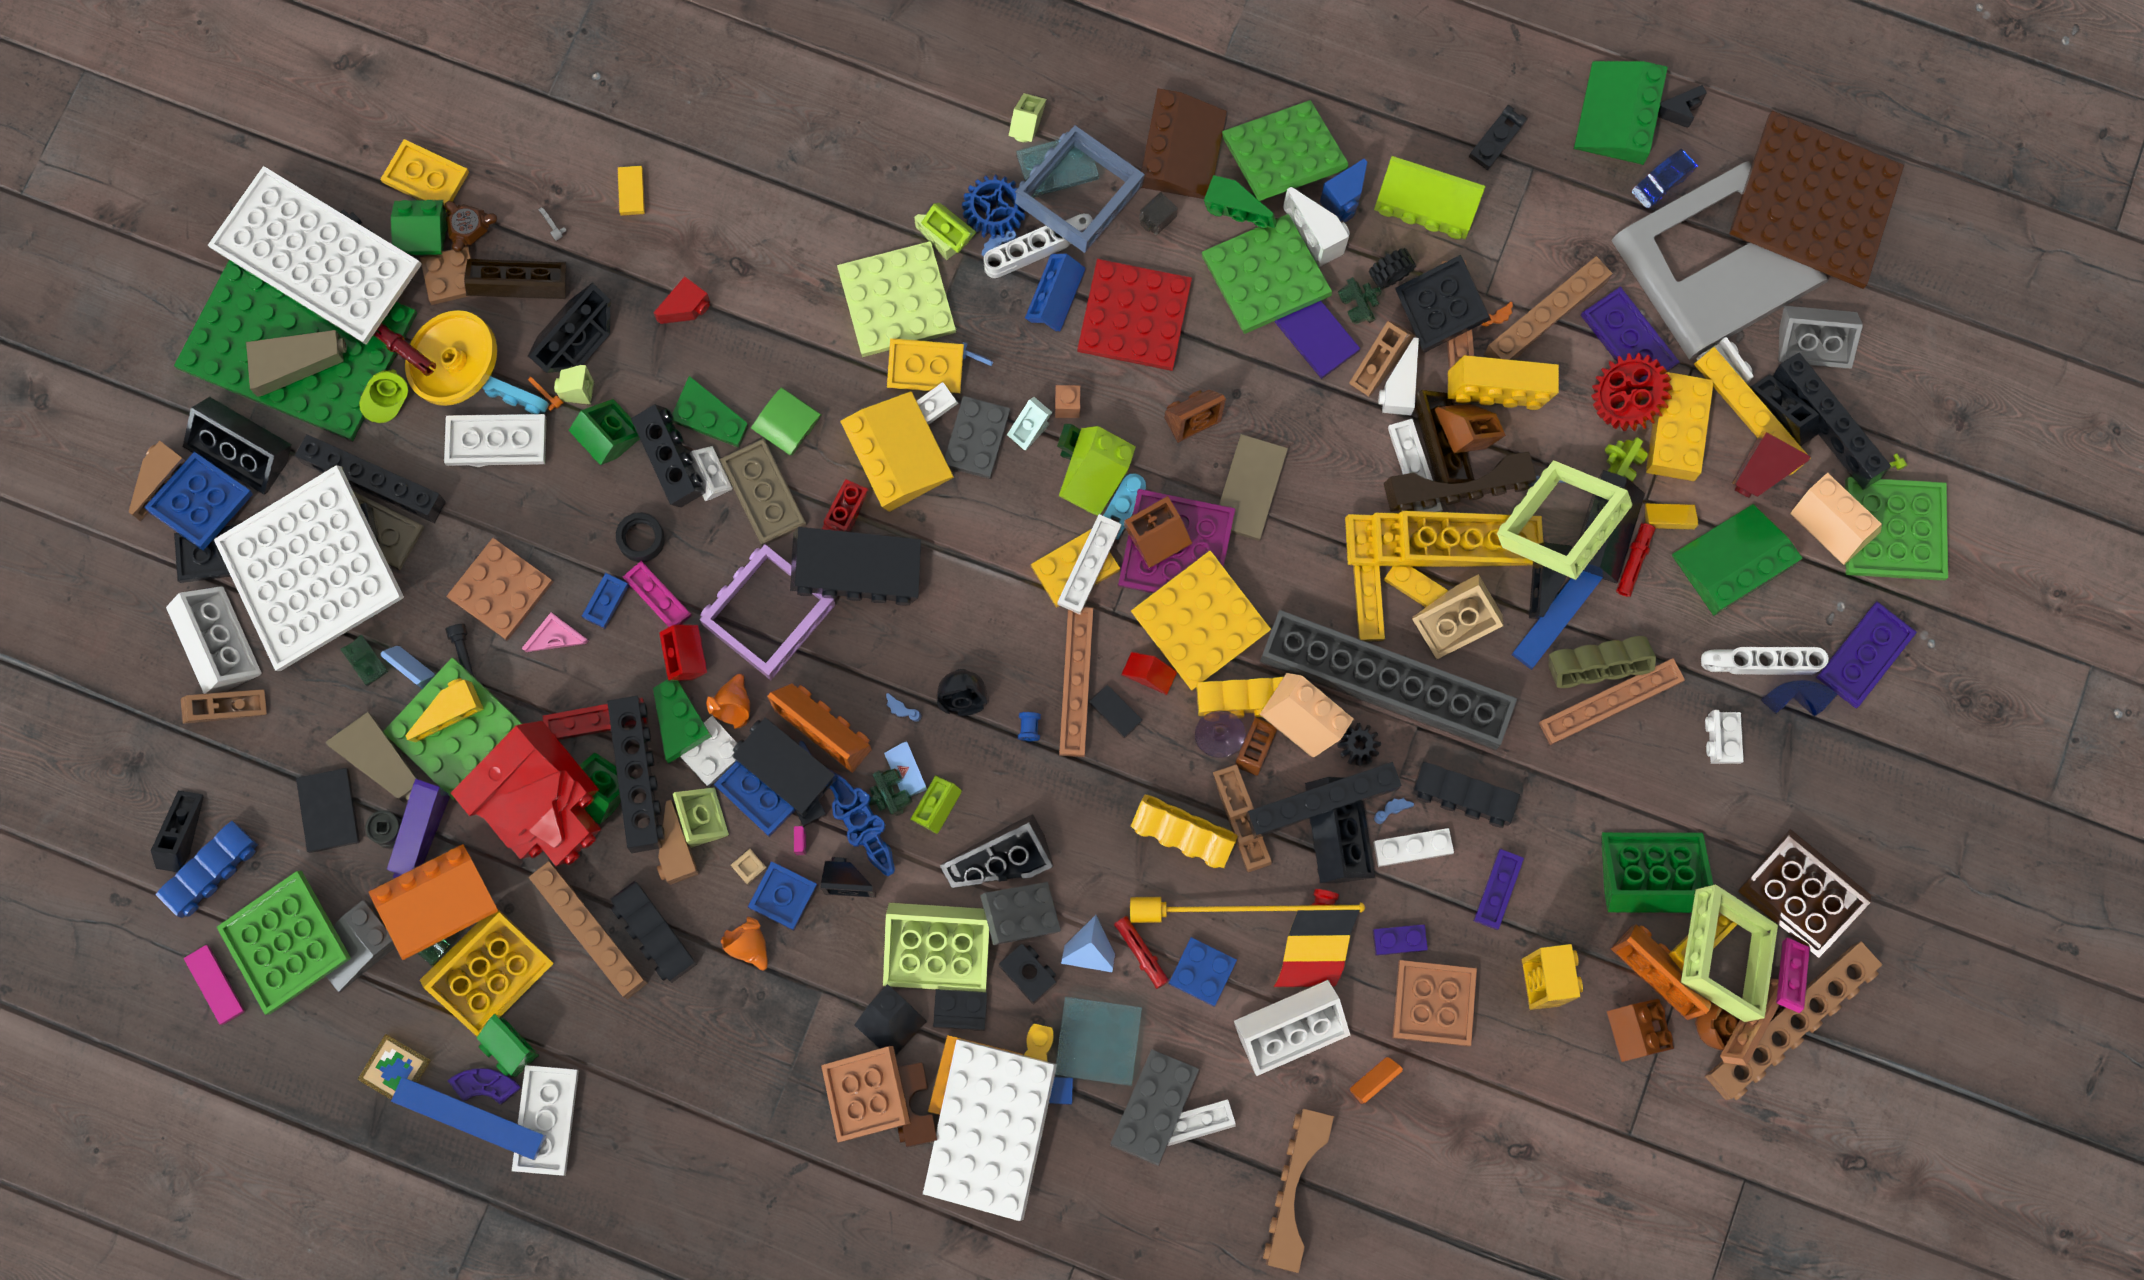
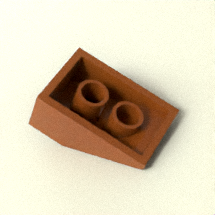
(1195, 414)

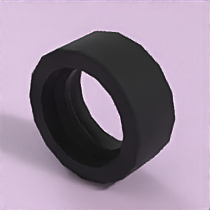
(626, 524)

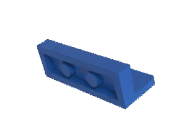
(1055, 291)

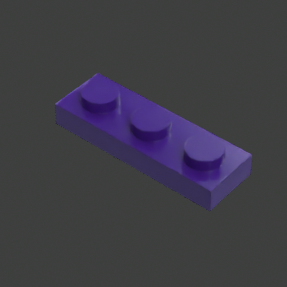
(1498, 889)

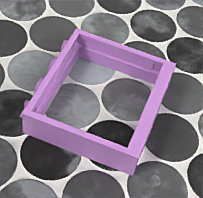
(795, 639)

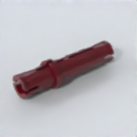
(397, 344)

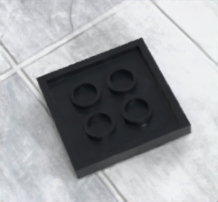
(1442, 303)

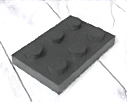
(977, 437)
(1020, 913)

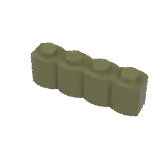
(1606, 661)

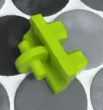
(1623, 454)

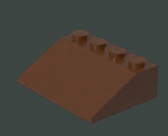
(1182, 144)
(1805, 893)

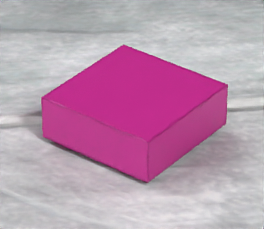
(799, 840)

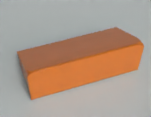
(1375, 1080)

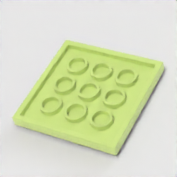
(896, 298)

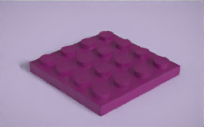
(1207, 527)

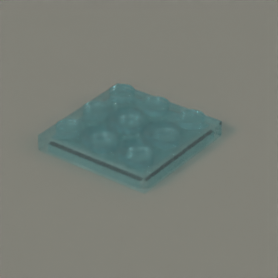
(1098, 1041)

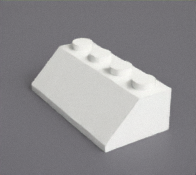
(213, 639)
(1292, 1027)

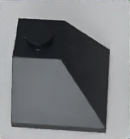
(844, 880)
(890, 1020)

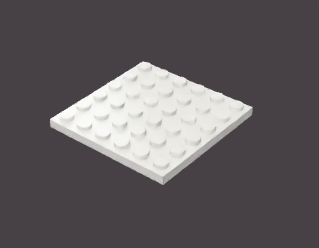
(308, 568)

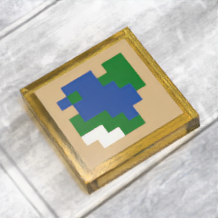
(390, 1063)

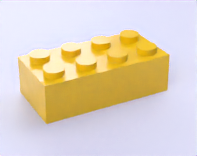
(1503, 382)
(1681, 432)
(1551, 976)

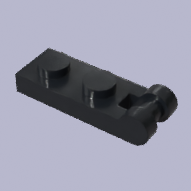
(1497, 138)

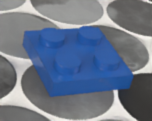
(782, 896)
(1202, 972)

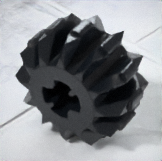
(1361, 735)

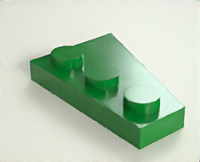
(708, 415)
(678, 720)

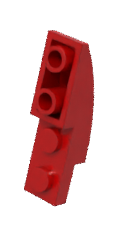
(845, 507)

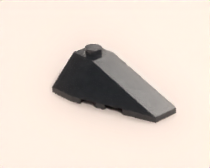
(1008, 854)

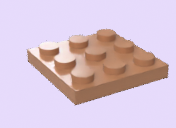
(500, 589)
(1434, 1003)
(865, 1094)

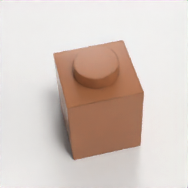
(1067, 401)

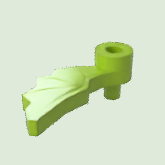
(1899, 463)

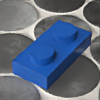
(605, 600)

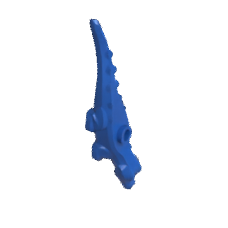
(862, 825)

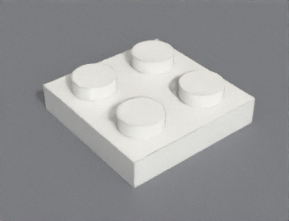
(712, 756)

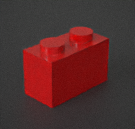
(683, 652)

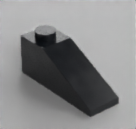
(1789, 409)
(1545, 583)
(177, 832)

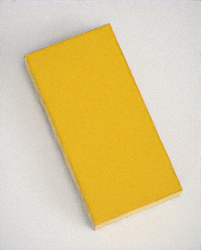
(631, 190)

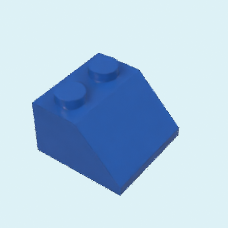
(1343, 191)

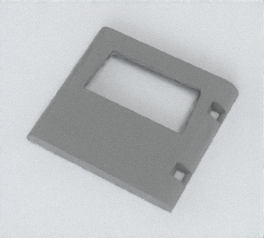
(1722, 295)

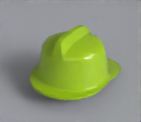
(383, 396)

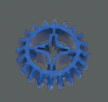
(977, 197)

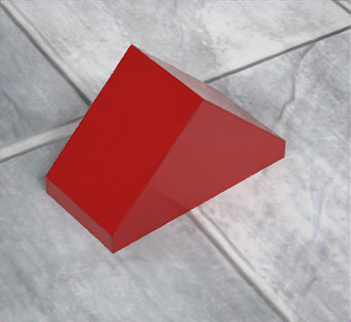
(1149, 672)

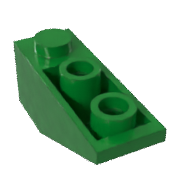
(1233, 200)

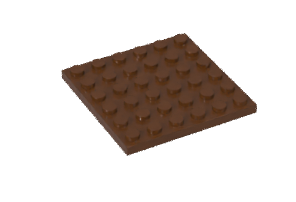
(1817, 199)

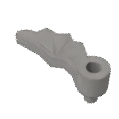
(556, 234)

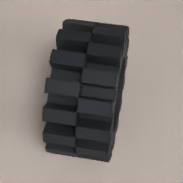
(1392, 268)

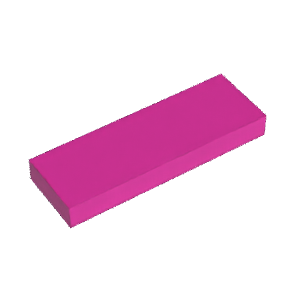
(656, 595)
(1793, 975)
(214, 984)

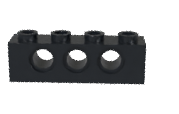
(647, 426)

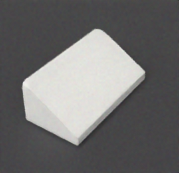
(711, 471)

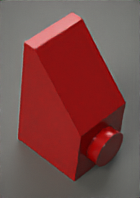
(683, 303)

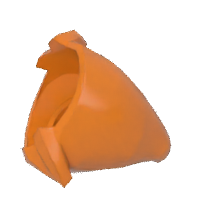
(731, 703)
(747, 944)

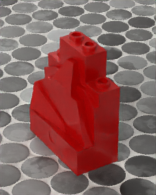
(532, 795)

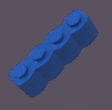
(205, 871)

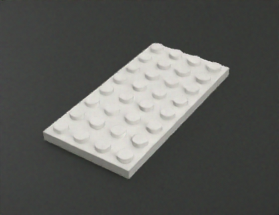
(315, 255)

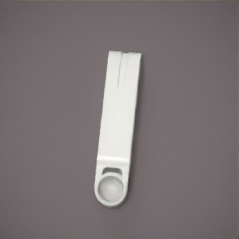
(1030, 252)
(1723, 660)

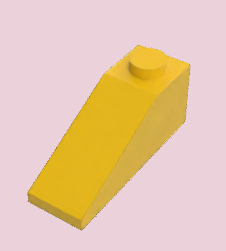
(448, 707)

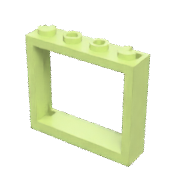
(1591, 540)
(1699, 950)

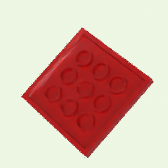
(1134, 314)

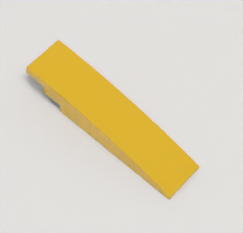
(1433, 539)

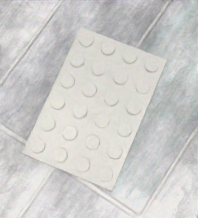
(990, 1129)

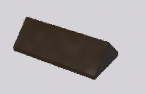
(515, 279)
(1445, 464)

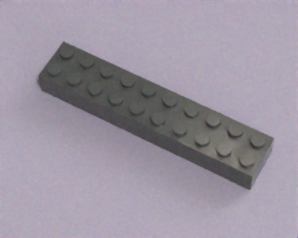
(1388, 680)

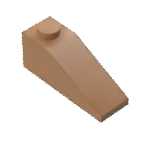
(1381, 357)
(155, 471)
(222, 706)
(675, 855)

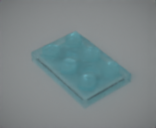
(1073, 170)

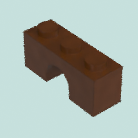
(921, 1128)

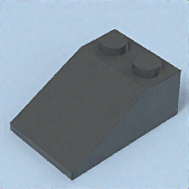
(364, 940)

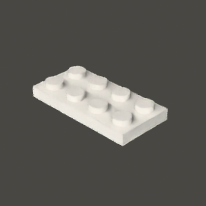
(495, 439)
(549, 1110)

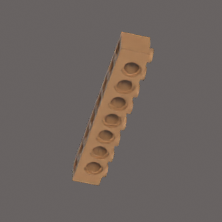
(1865, 966)

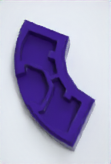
(484, 1082)

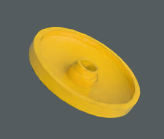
(463, 357)

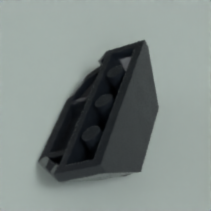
(573, 332)

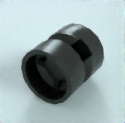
(383, 828)

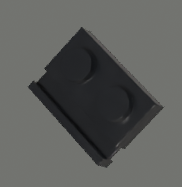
(960, 1009)

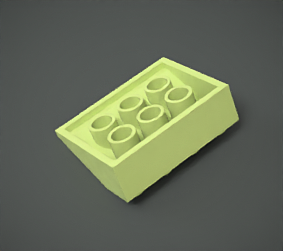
(936, 947)

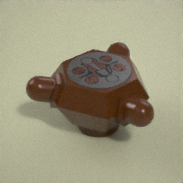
(466, 224)

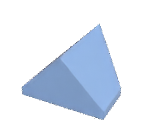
(1090, 948)

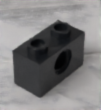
(1031, 988)

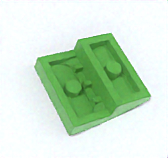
(786, 421)

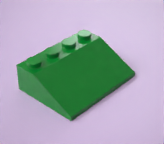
(1621, 109)
(1736, 558)
(1653, 871)

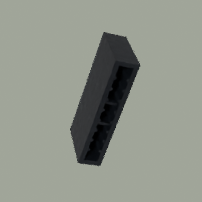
(855, 565)

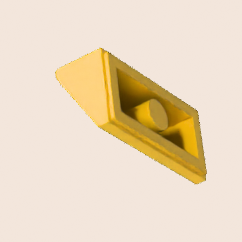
(1671, 516)

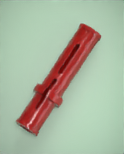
(1639, 550)
(1141, 952)

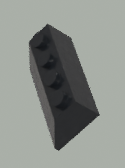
(236, 444)
(1612, 554)
(1341, 841)

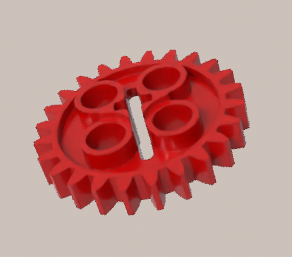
(1632, 392)

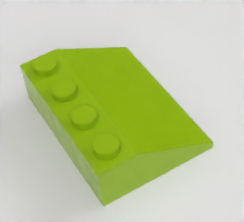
(1429, 198)

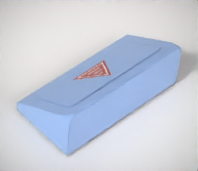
(903, 760)

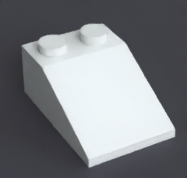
(1317, 226)

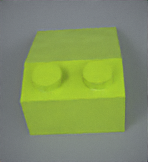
(1096, 469)

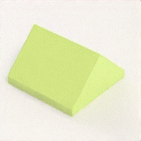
(700, 816)

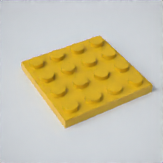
(1200, 620)

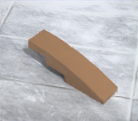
(1236, 805)

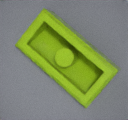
(948, 227)
(936, 804)

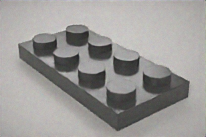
(1155, 1107)

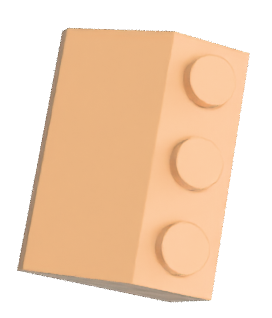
(1836, 519)
(1306, 715)

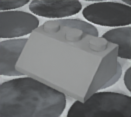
(1820, 336)

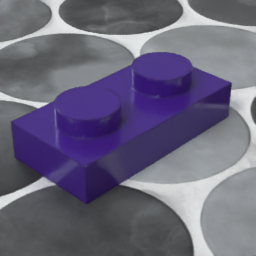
(1400, 940)

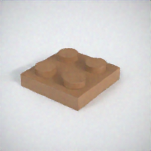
(445, 275)

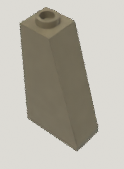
(291, 358)
(374, 754)

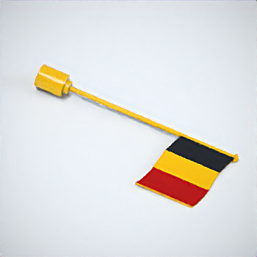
(1314, 944)

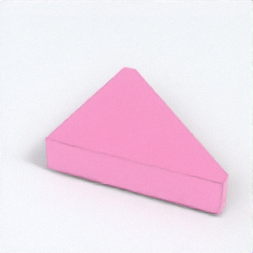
(553, 634)

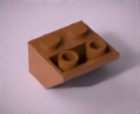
(1469, 427)
(1158, 532)
(1640, 1030)

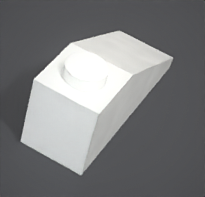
(1400, 388)

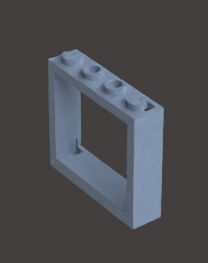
(1076, 137)

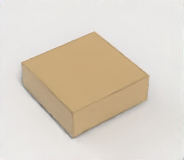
(748, 866)

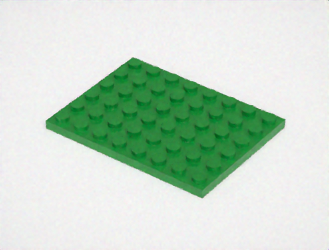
(251, 310)

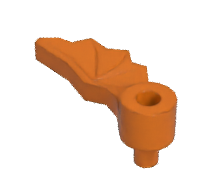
(1500, 315)
(555, 402)

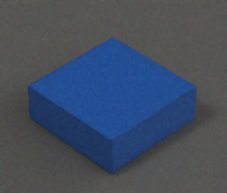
(1061, 1091)

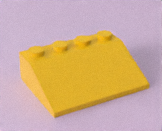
(897, 450)
(486, 971)

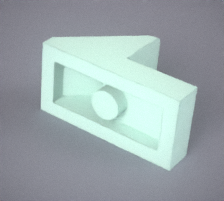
(1030, 423)

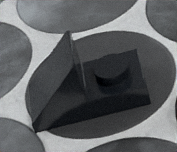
(1678, 108)

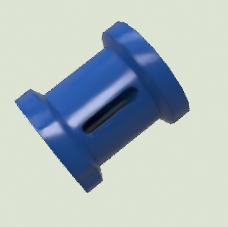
(1029, 726)

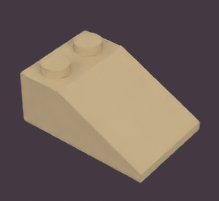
(1459, 617)

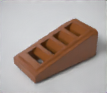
(1251, 761)

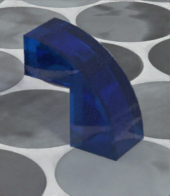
(1664, 177)
(1809, 694)

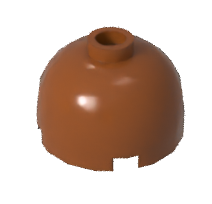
(1716, 1027)

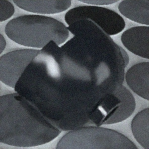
(961, 692)

